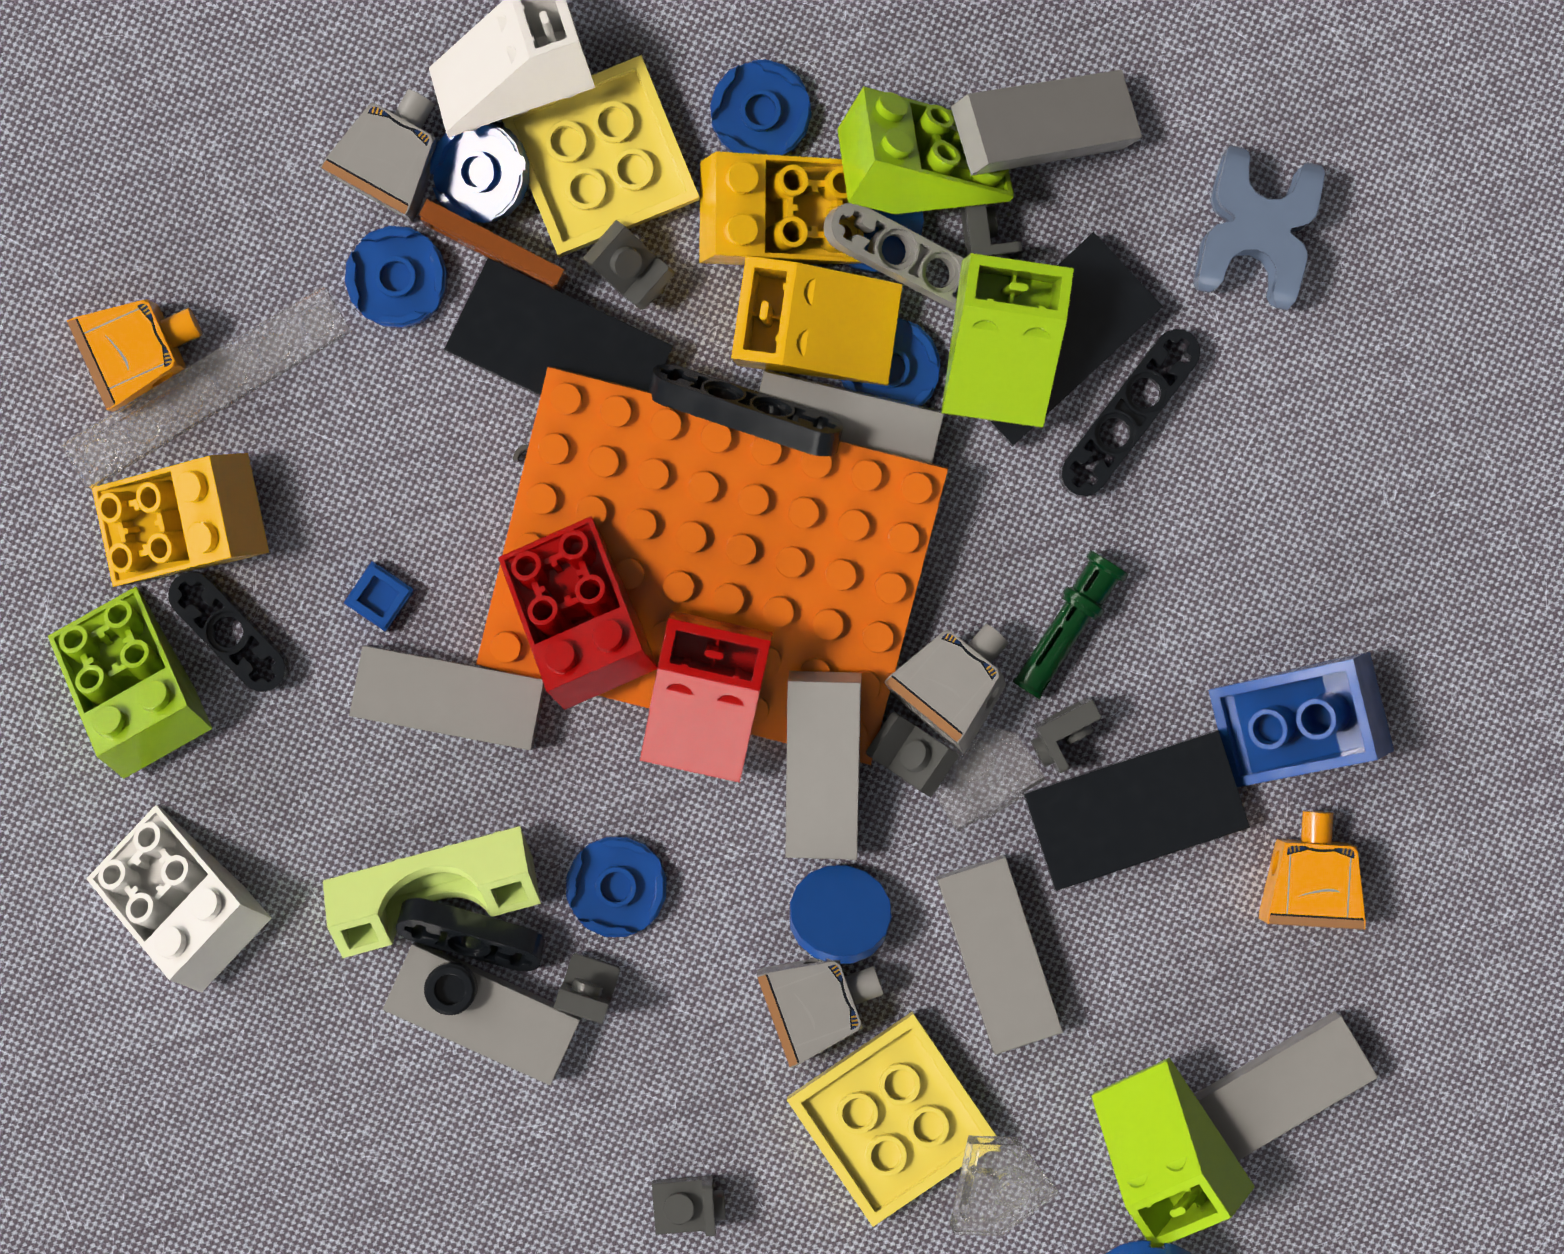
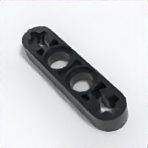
(745, 410)
(1131, 415)

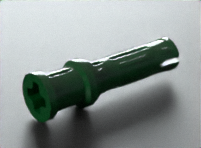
(1082, 603)

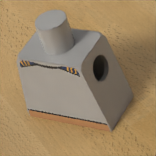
(387, 155)
(952, 684)
(815, 1004)

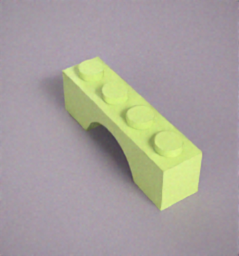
(488, 870)

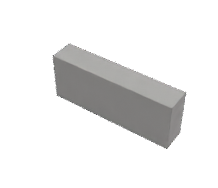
(1045, 122)
(865, 417)
(447, 697)
(823, 764)
(999, 954)
(500, 1022)
(1286, 1085)

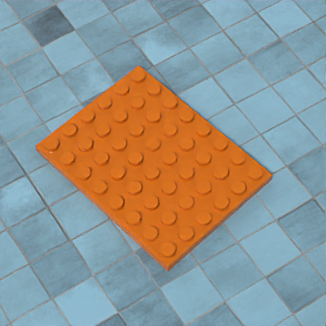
(727, 534)

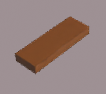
(491, 245)

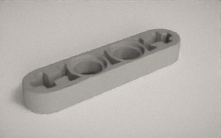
(917, 256)

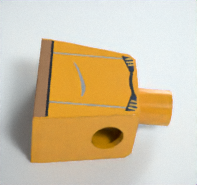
(132, 348)
(1314, 879)

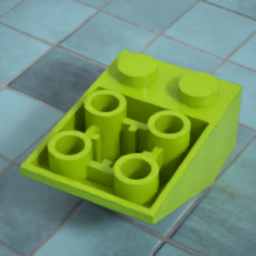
(910, 158)
(1006, 339)
(128, 684)
(1168, 1155)

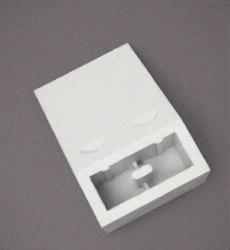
(510, 64)
(178, 901)

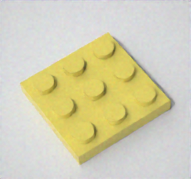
(603, 158)
(890, 1118)

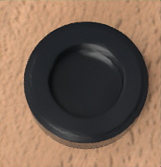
(450, 988)

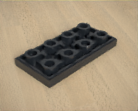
(1102, 315)
(524, 326)
(1136, 810)

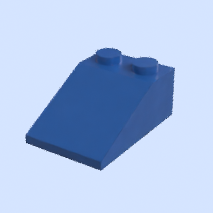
(1302, 720)

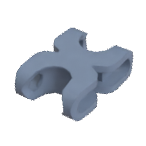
(1259, 227)

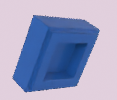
(379, 596)

